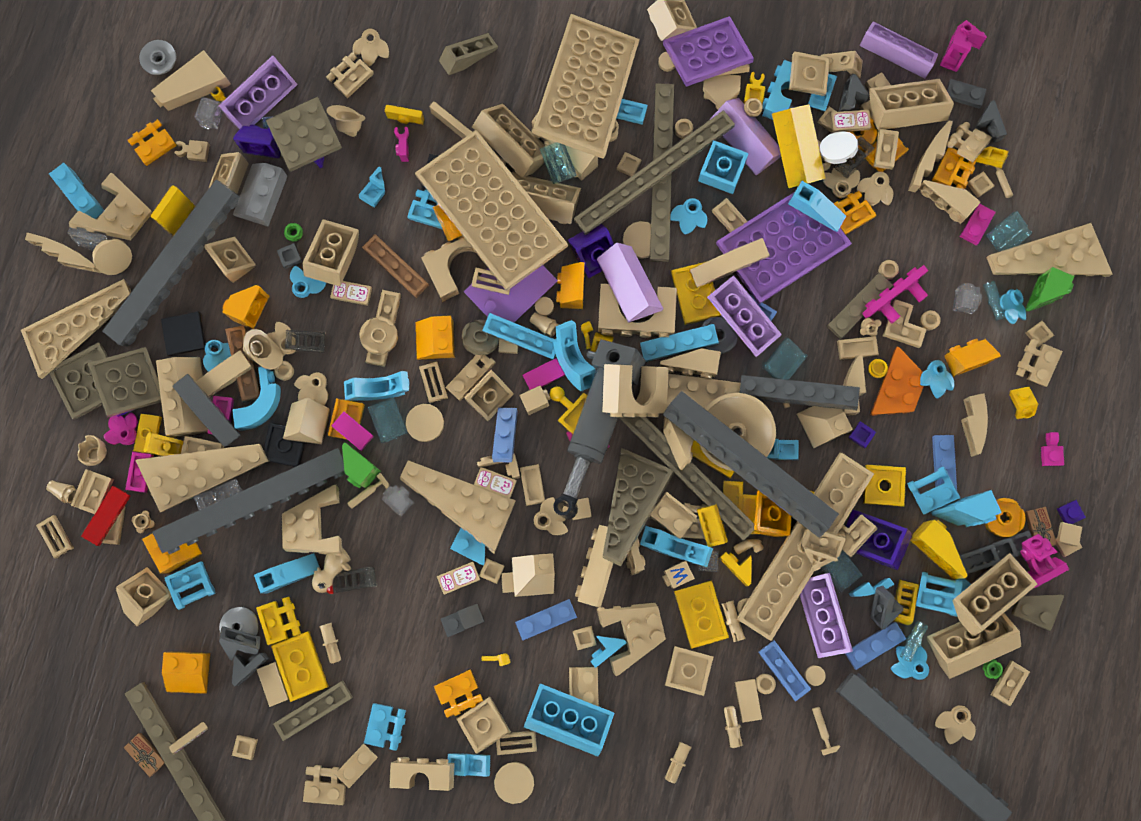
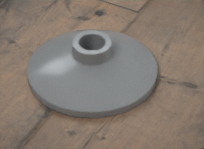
(153, 52)
(244, 617)

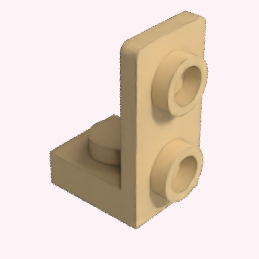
(845, 61)
(512, 467)

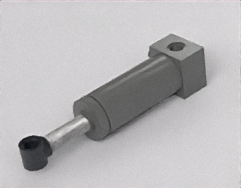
(594, 426)

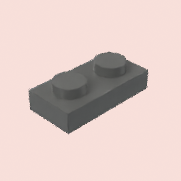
(966, 93)

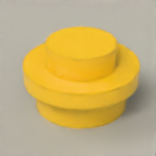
(878, 368)

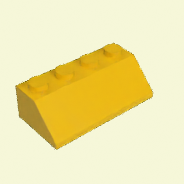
(798, 145)

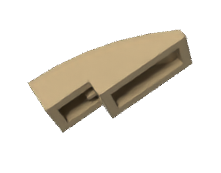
(224, 374)
(855, 378)
(976, 423)

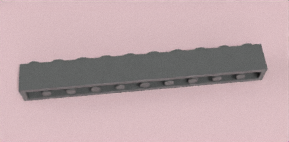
(171, 264)
(751, 464)
(248, 501)
(922, 750)

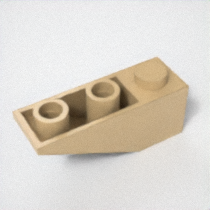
(953, 200)
(699, 362)
(679, 443)

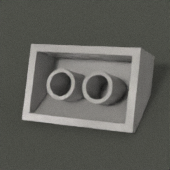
(260, 193)

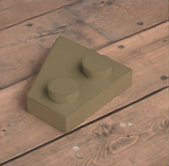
(1038, 609)

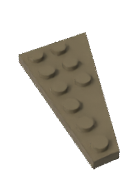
(634, 498)

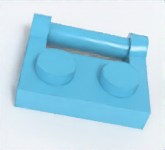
(937, 496)
(187, 579)
(935, 599)

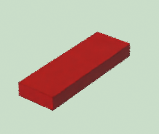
(105, 516)

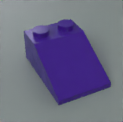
(886, 544)

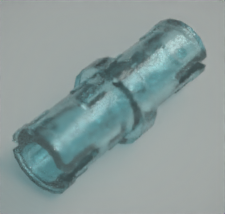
(994, 300)
(913, 641)

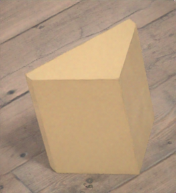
(230, 170)
(230, 258)
(489, 395)
(306, 422)

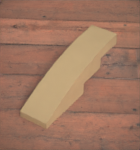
(932, 154)
(65, 254)
(729, 262)

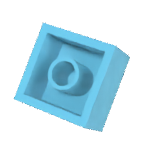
(723, 167)

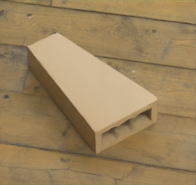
(190, 82)

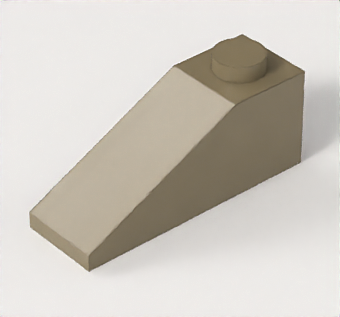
(466, 53)

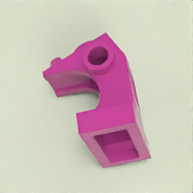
(962, 40)
(1043, 567)

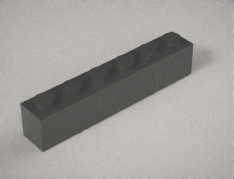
(801, 392)

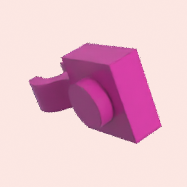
(402, 148)
(1052, 454)

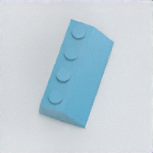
(970, 510)
(569, 720)

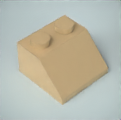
(671, 18)

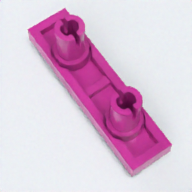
(883, 304)

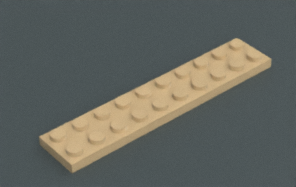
(791, 567)

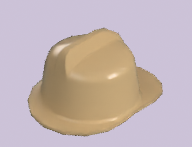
(346, 119)
(262, 349)

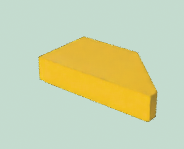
(993, 156)

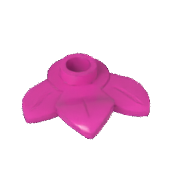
(120, 428)

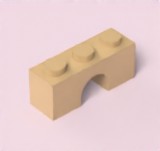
(439, 773)

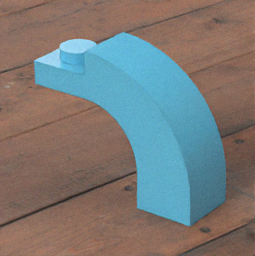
(572, 362)
(376, 388)
(263, 407)
(675, 547)

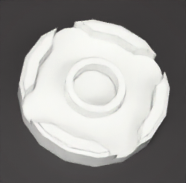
(838, 147)

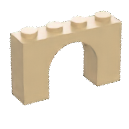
(439, 263)
(660, 324)
(619, 396)

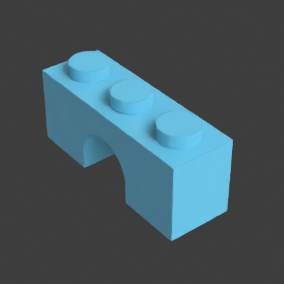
(776, 100)
(75, 191)

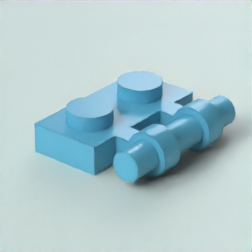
(422, 211)
(379, 723)

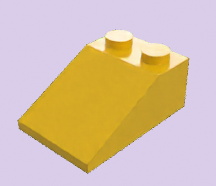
(939, 546)

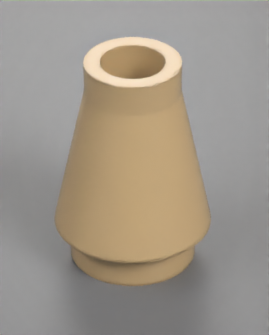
(544, 324)
(62, 491)

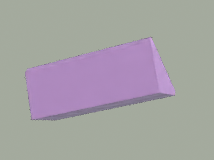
(899, 50)
(258, 94)
(749, 137)
(629, 282)
(744, 316)
(825, 617)

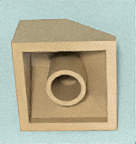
(823, 424)
(533, 575)
(142, 596)

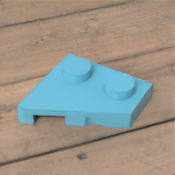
(469, 547)

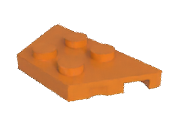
(900, 386)

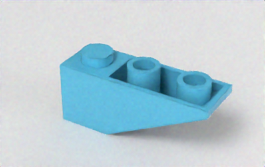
(817, 206)
(286, 573)

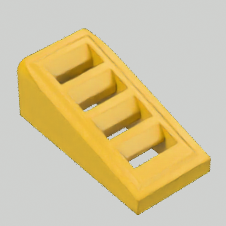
(907, 620)

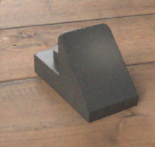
(852, 94)
(992, 119)
(884, 608)
(462, 620)
(235, 640)
(243, 670)

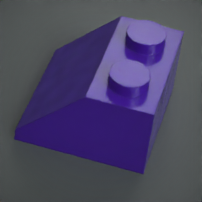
(257, 141)
(590, 247)

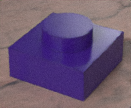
(862, 434)
(1071, 512)

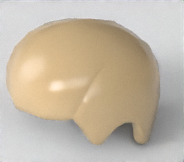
(91, 451)

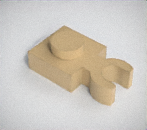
(195, 150)

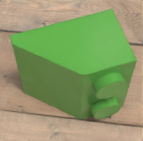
(1049, 288)
(358, 468)

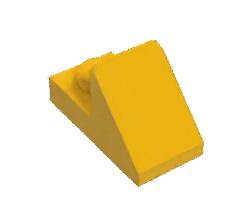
(162, 445)
(741, 571)

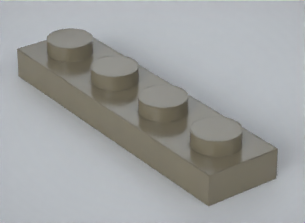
(853, 311)
(313, 710)

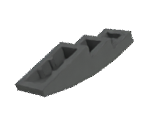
(206, 410)
(994, 552)

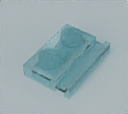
(558, 162)
(1009, 232)
(784, 360)
(387, 420)
(842, 572)

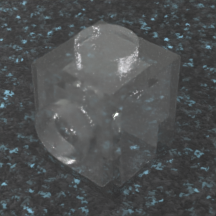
(208, 113)
(967, 298)
(397, 499)

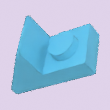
(611, 646)

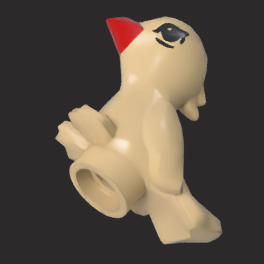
(333, 565)

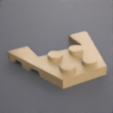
(122, 216)
(303, 525)
(641, 630)

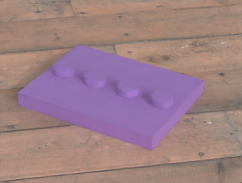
(707, 51)
(520, 298)

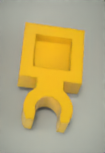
(754, 89)

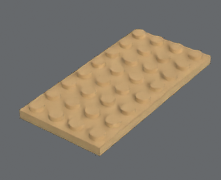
(586, 86)
(491, 210)

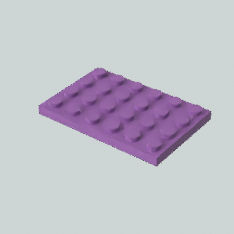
(794, 246)

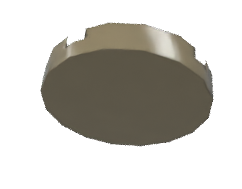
(478, 341)

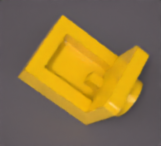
(1024, 402)

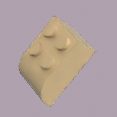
(331, 252)

